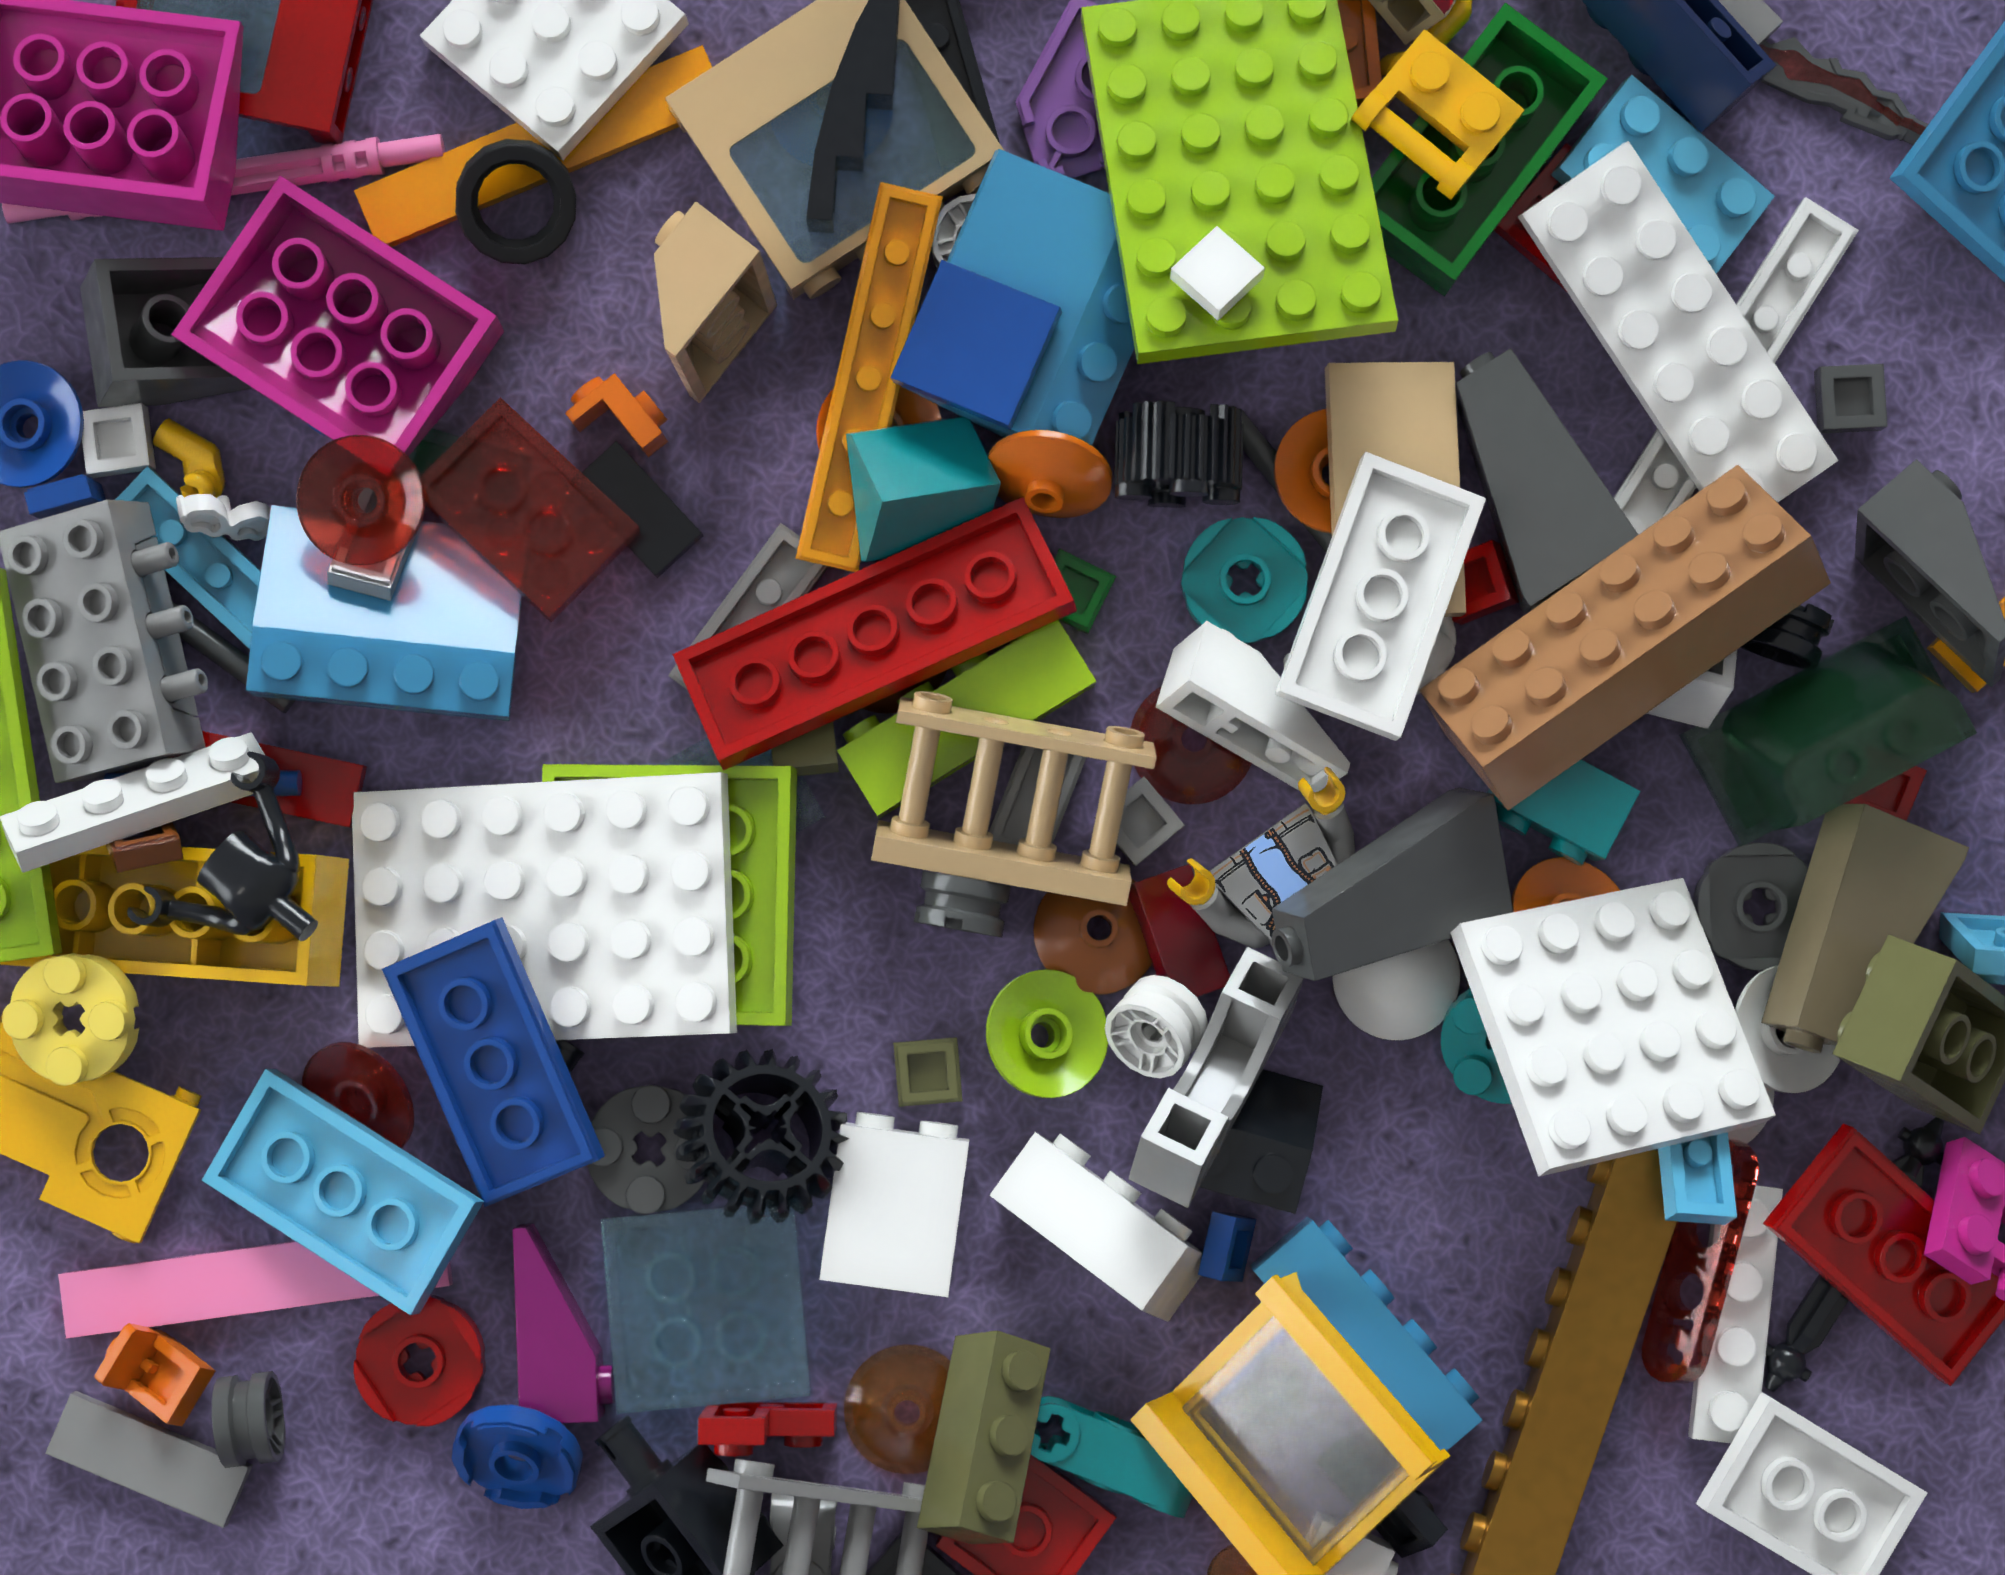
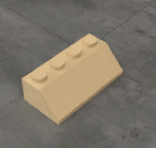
(709, 295)

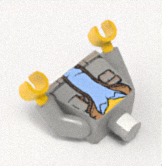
(1298, 849)

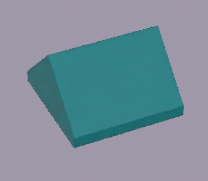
(917, 483)

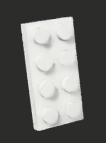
(1380, 596)

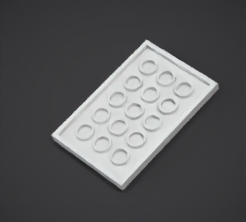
(600, 881)

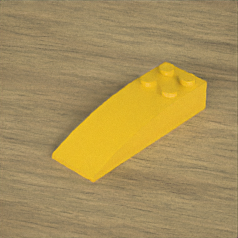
(95, 921)

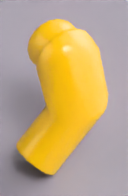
(198, 455)

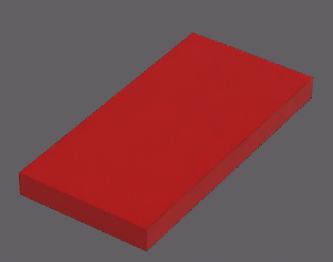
(1867, 1236)

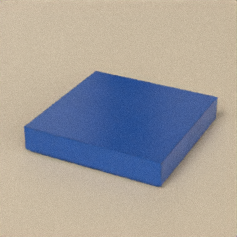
(976, 344)

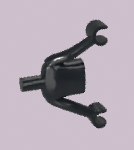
(243, 874)

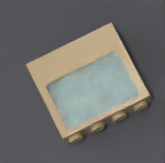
(762, 119)

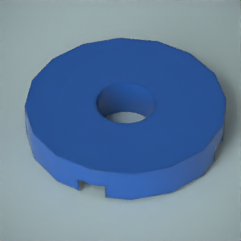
(504, 1430)

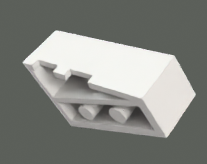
(1101, 1224)

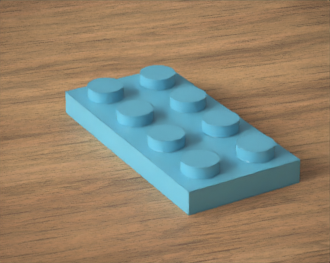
(342, 1191)

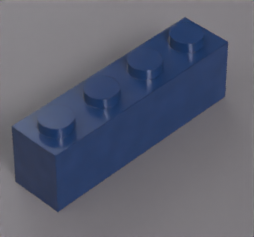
(1688, 50)

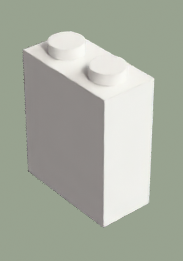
(895, 1206)

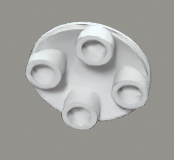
(1401, 993)

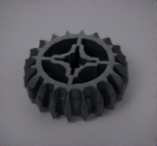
(745, 1118)

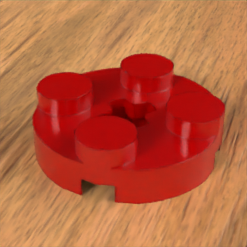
(413, 1397)

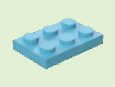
(1698, 179)

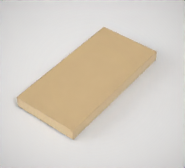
(1397, 414)

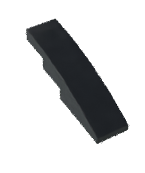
(861, 82)

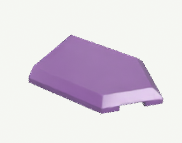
(1059, 102)

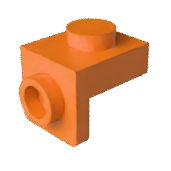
(636, 414)
(155, 1372)

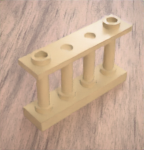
(1034, 860)

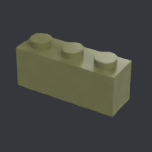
(984, 1438)

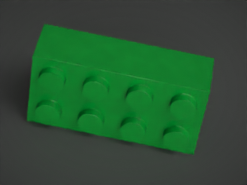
(1441, 235)

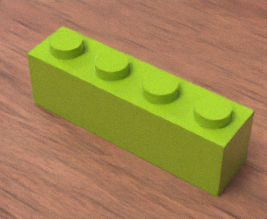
(1019, 681)

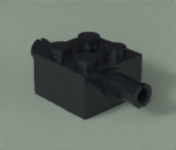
(671, 1514)

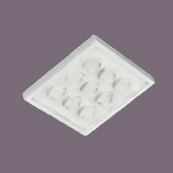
(1611, 1025)

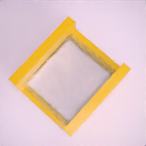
(1289, 1438)

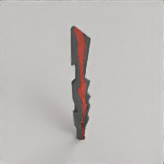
(1844, 90)

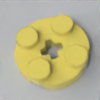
(37, 1023)

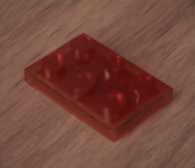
(526, 509)

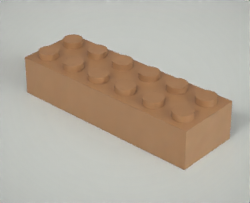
(1625, 636)

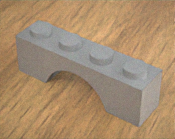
(1214, 1087)

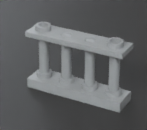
(756, 1477)

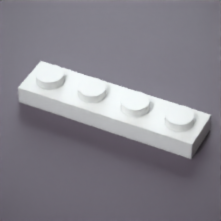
(130, 803)
(1738, 1354)

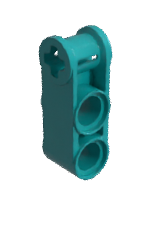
(1109, 1456)

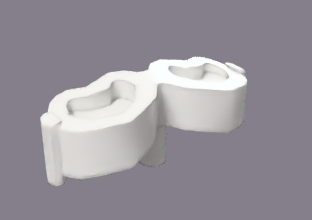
(215, 518)

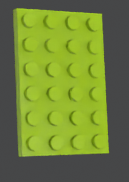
(1245, 128)

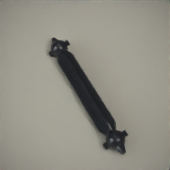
(1823, 1301)

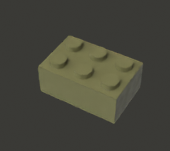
(1928, 1033)

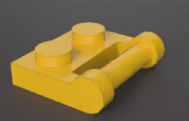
(1451, 100)

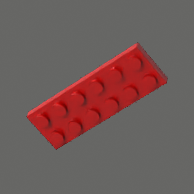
(874, 633)

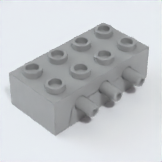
(103, 639)

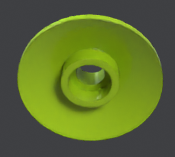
(1074, 1028)

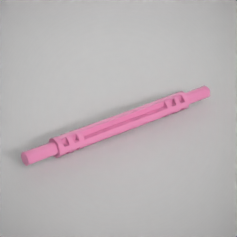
(301, 167)

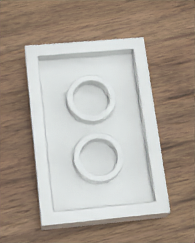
(1809, 1494)

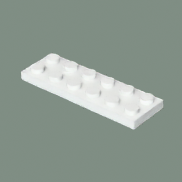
(1674, 328)

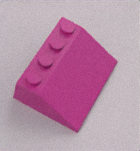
(119, 111)
(337, 324)

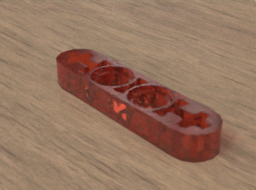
(1714, 1269)

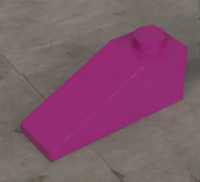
(556, 1347)

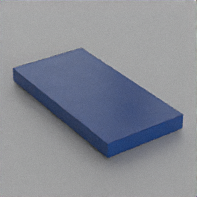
(493, 1062)

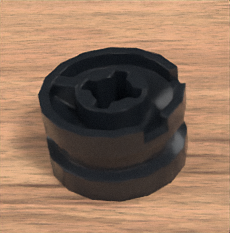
(1794, 638)

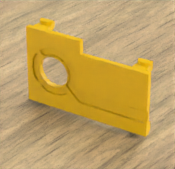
(57, 1132)

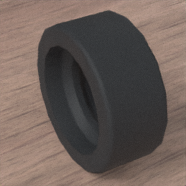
(477, 231)

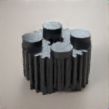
(1179, 454)

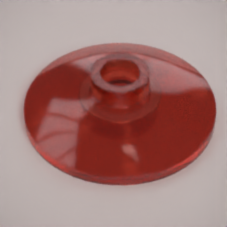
(330, 495)
(1180, 773)
(363, 1088)

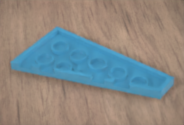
(1960, 160)

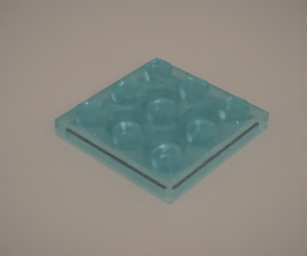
(704, 1309)

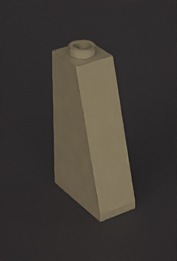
(1862, 884)

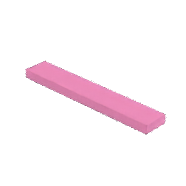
(204, 1288)

